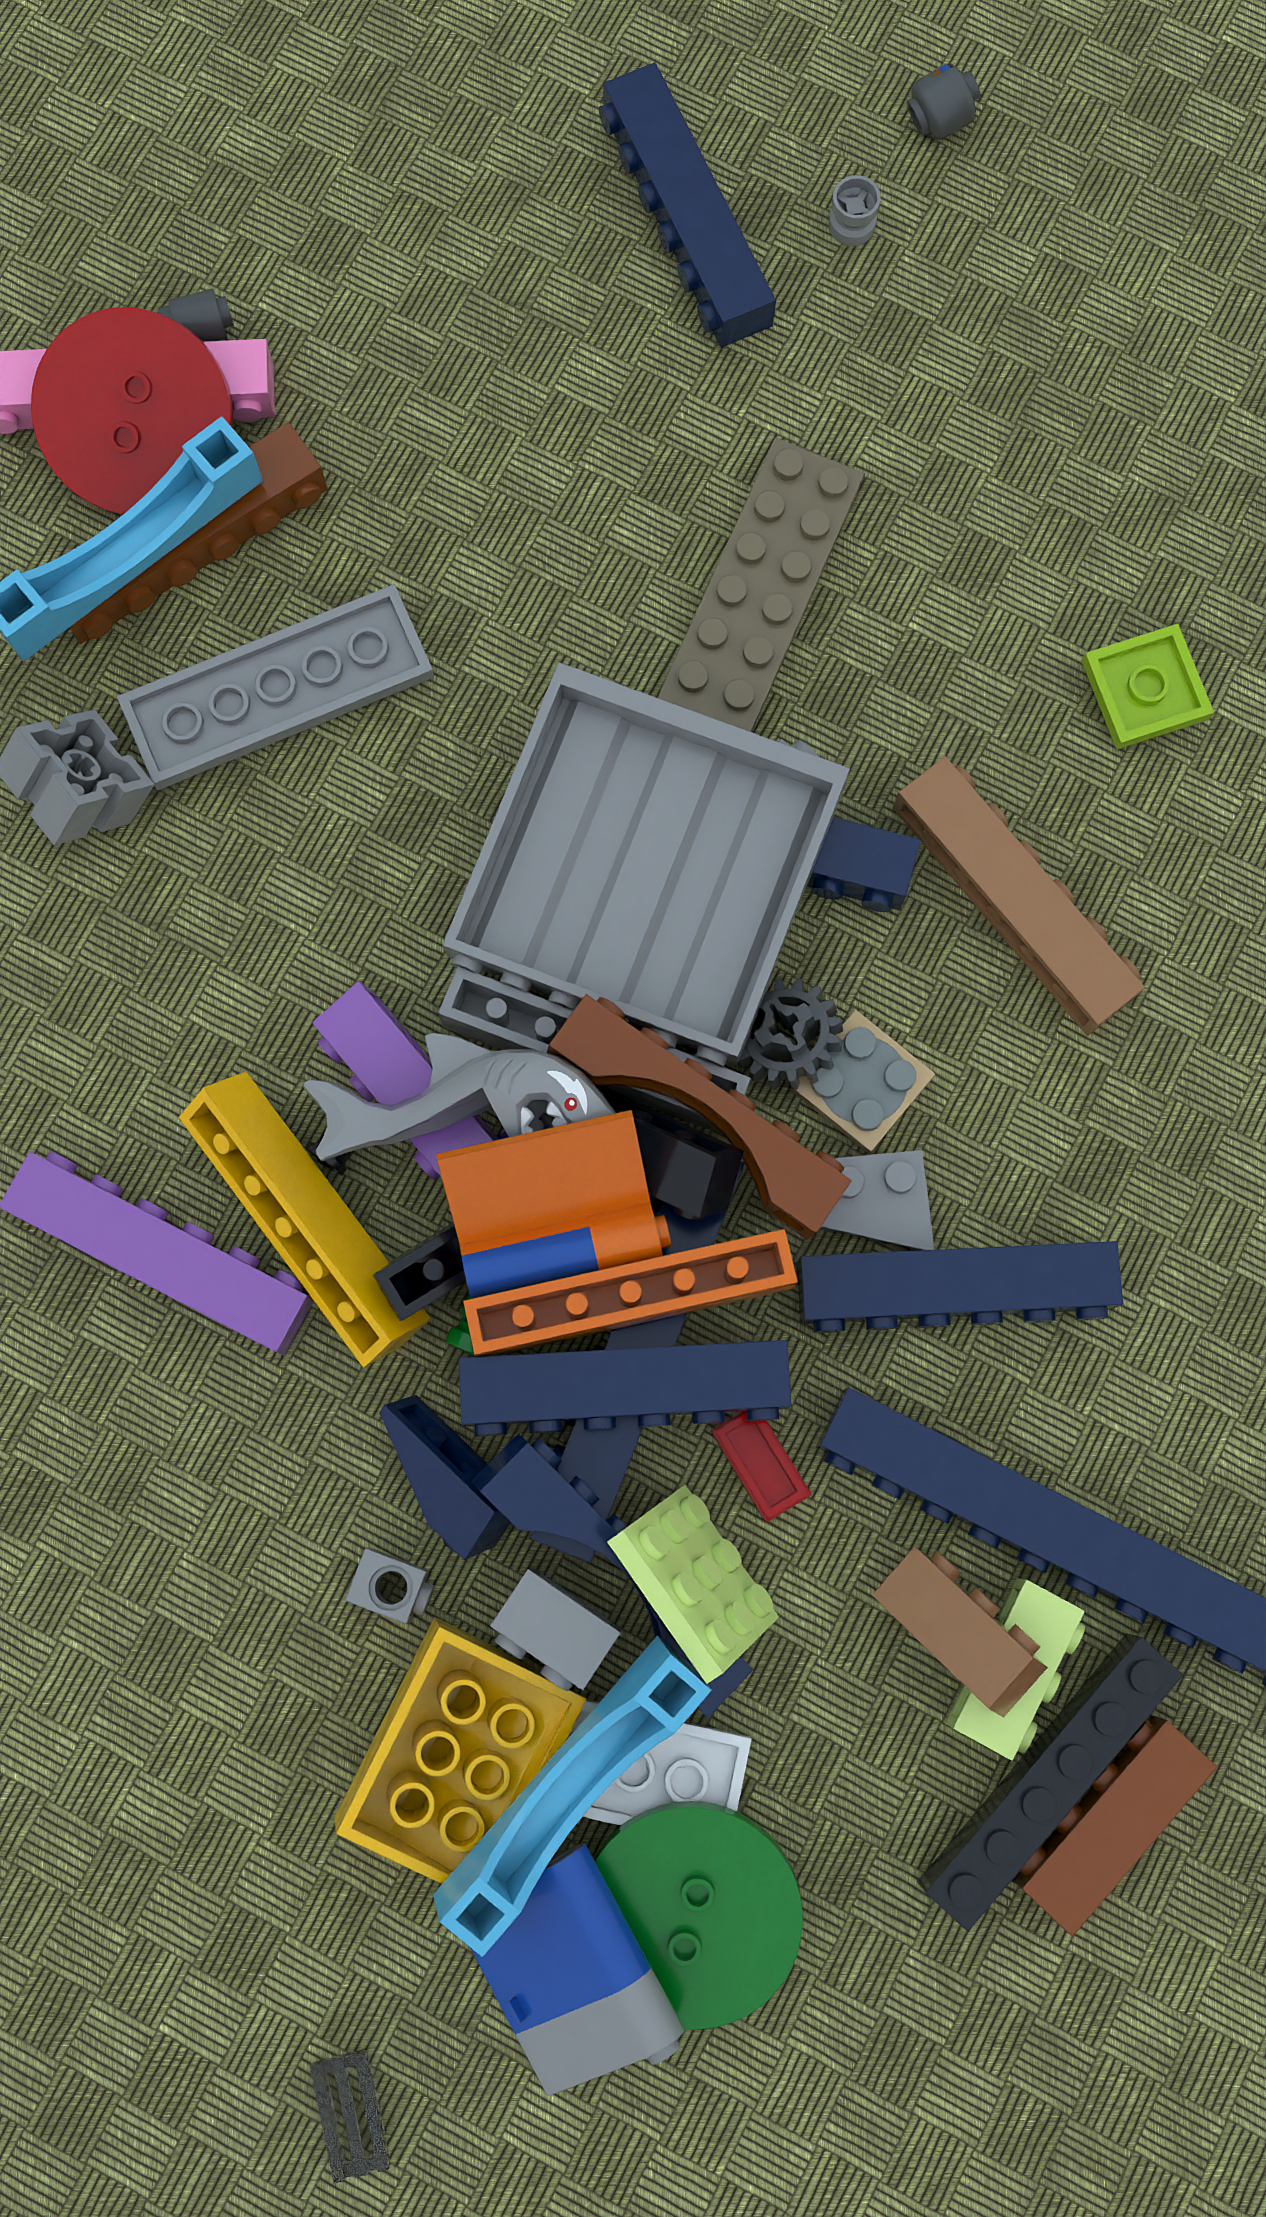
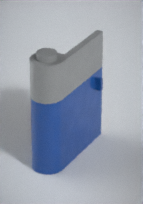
(578, 1980)

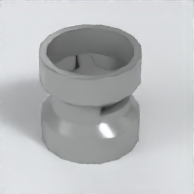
(854, 210)

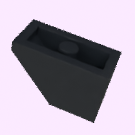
(423, 1273)

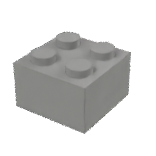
(555, 1630)

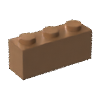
(961, 1630)

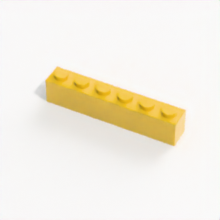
(299, 1214)

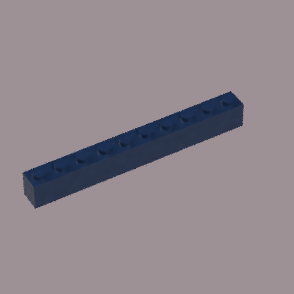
(1048, 1530)

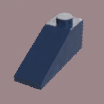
(442, 1475)

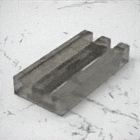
(360, 2164)

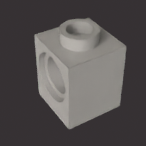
(366, 1582)

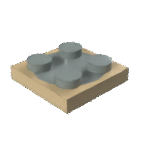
(868, 1084)

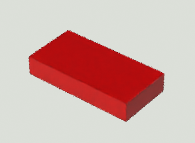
(761, 1465)

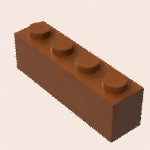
(1114, 1823)

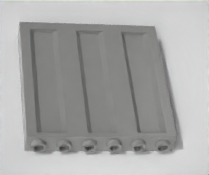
(646, 863)

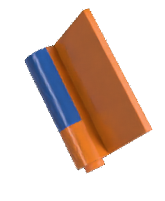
(551, 1204)

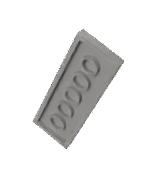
(275, 687)

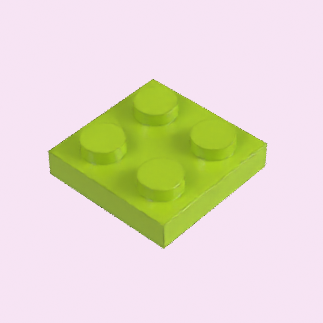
(1147, 686)

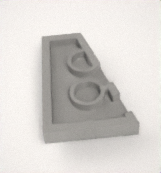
(884, 1200)

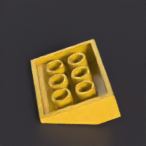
(453, 1752)

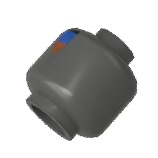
(943, 101)

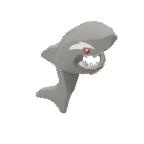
(462, 1085)

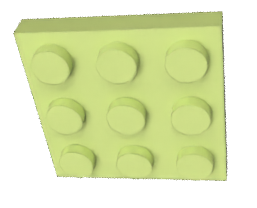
(695, 1582)

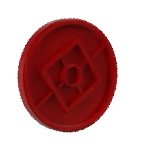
(121, 402)

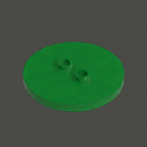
(706, 1906)

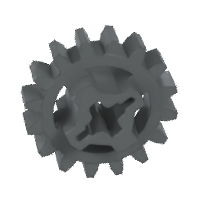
(801, 1021)

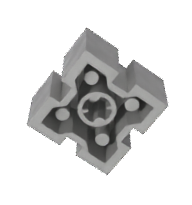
(73, 776)

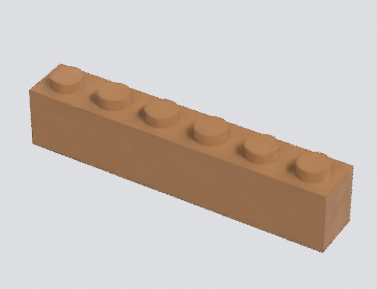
(1018, 895)

